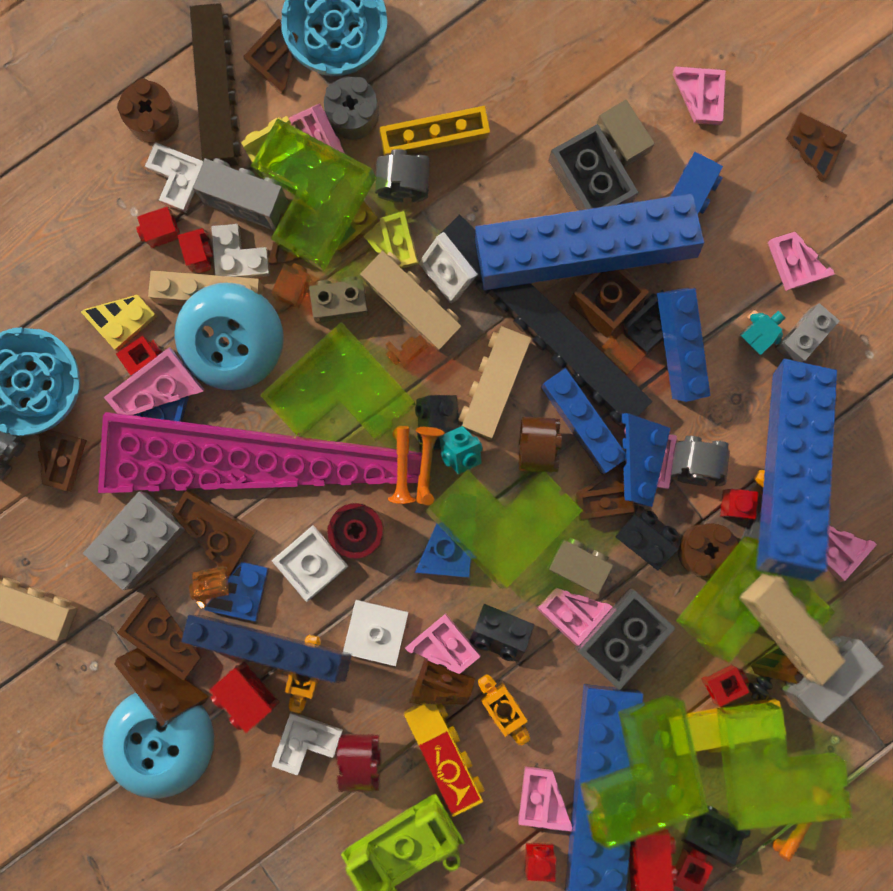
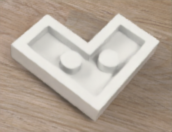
(181, 175)
(234, 261)
(304, 734)

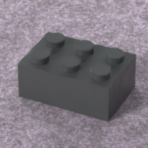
(592, 171)
(625, 638)

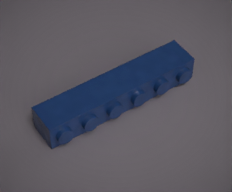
(267, 648)

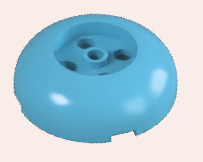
(314, 48)
(258, 330)
(54, 364)
(170, 775)

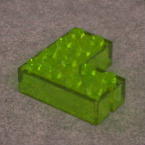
(325, 187)
(337, 373)
(501, 537)
(722, 615)
(660, 783)
(768, 785)

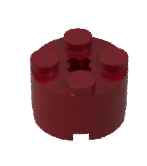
(348, 544)
(358, 763)

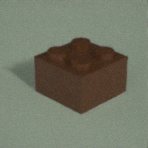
(608, 299)

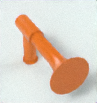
(429, 436)
(402, 493)
(788, 847)

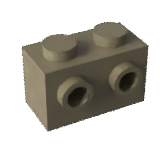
(625, 133)
(338, 299)
(579, 565)

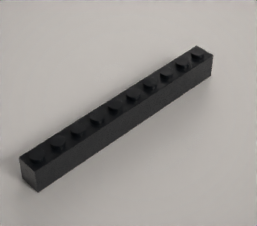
(557, 335)

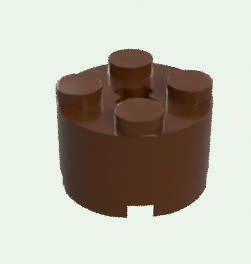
(146, 97)
(539, 444)
(698, 539)

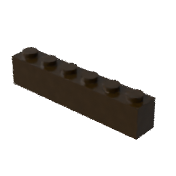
(214, 83)

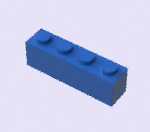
(698, 179)
(683, 344)
(583, 421)

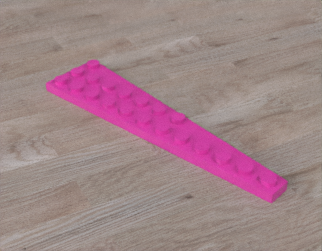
(185, 456)

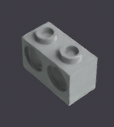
(807, 334)

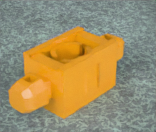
(298, 701)
(513, 725)

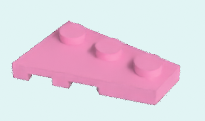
(155, 384)

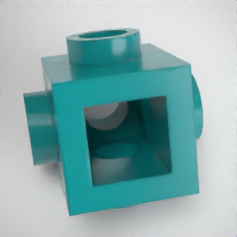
(460, 450)

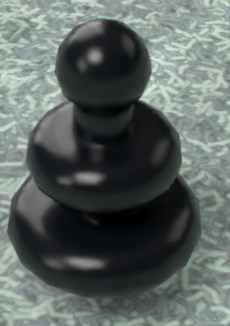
(760, 688)

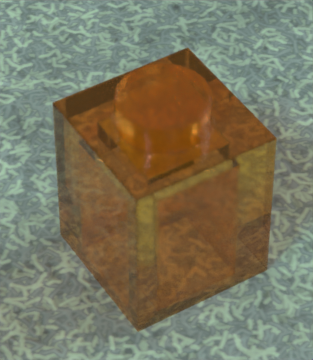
(292, 285)
(623, 353)

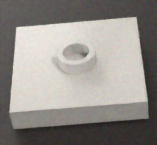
(447, 268)
(310, 563)
(375, 632)

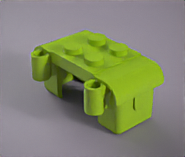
(404, 847)

